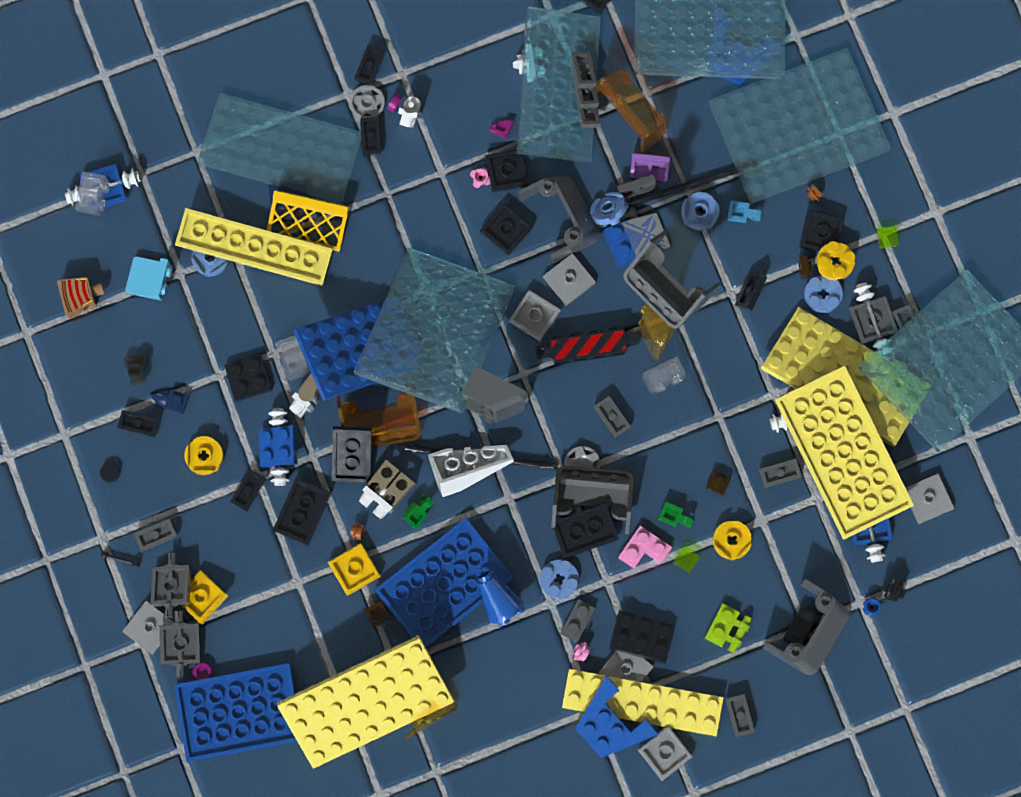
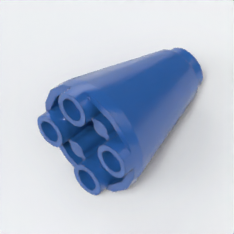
(498, 599)

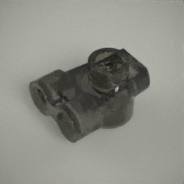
(135, 366)

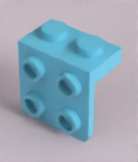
(149, 278)

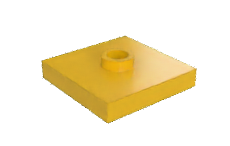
(354, 569)
(204, 597)

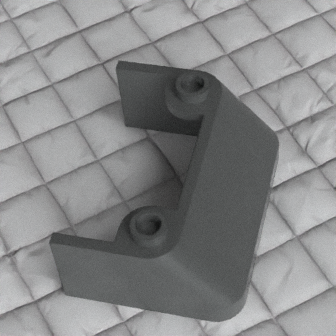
(584, 231)
(661, 289)
(493, 396)
(592, 488)
(811, 657)

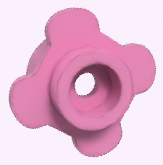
(475, 174)
(581, 651)

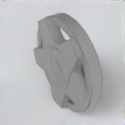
(367, 102)
(581, 458)

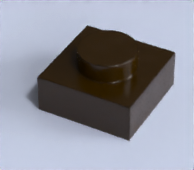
(805, 267)
(718, 483)
(377, 614)

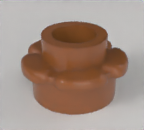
(813, 193)
(357, 531)

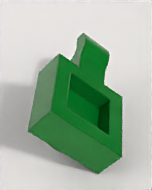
(416, 512)
(673, 515)

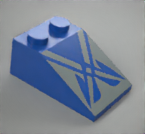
(631, 236)

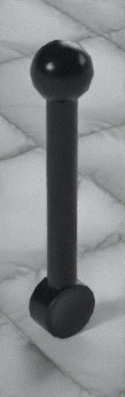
(105, 554)

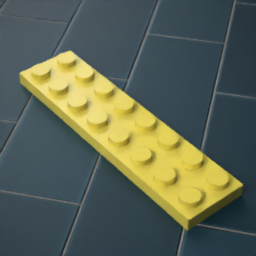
(253, 247)
(648, 701)

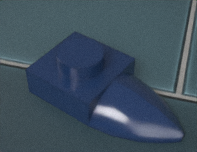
(171, 400)

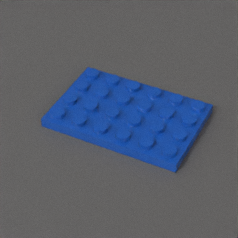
(335, 347)
(441, 583)
(234, 712)

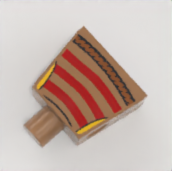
(78, 295)

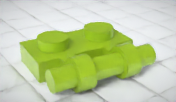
(722, 626)

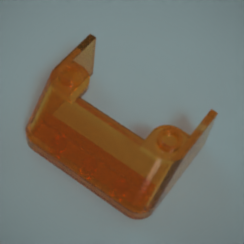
(633, 107)
(388, 424)

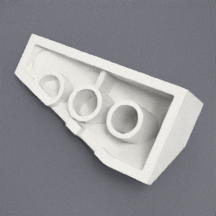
(462, 468)

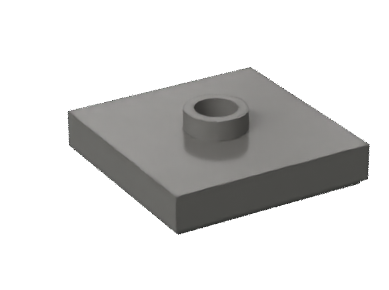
(569, 279)
(534, 315)
(929, 499)
(145, 627)
(626, 667)
(665, 753)

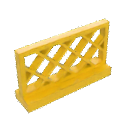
(311, 204)

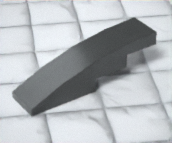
(585, 89)

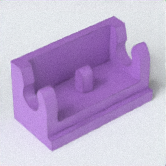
(650, 165)

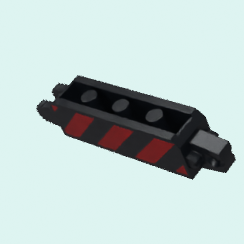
(587, 346)

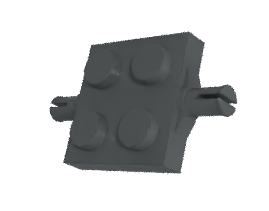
(171, 585)
(179, 644)

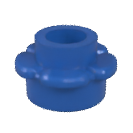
(872, 612)

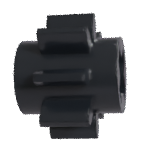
(893, 590)

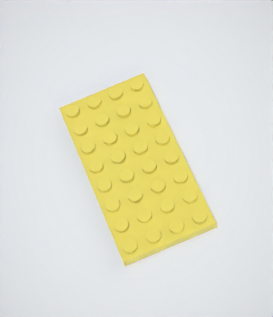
(814, 349)
(844, 452)
(365, 702)

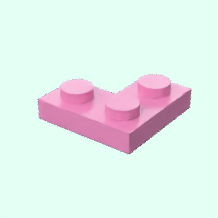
(644, 543)

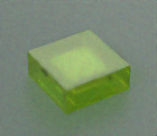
(887, 237)
(686, 560)

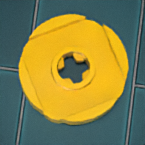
(837, 271)
(196, 448)
(731, 529)

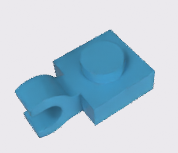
(740, 212)

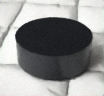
(109, 472)

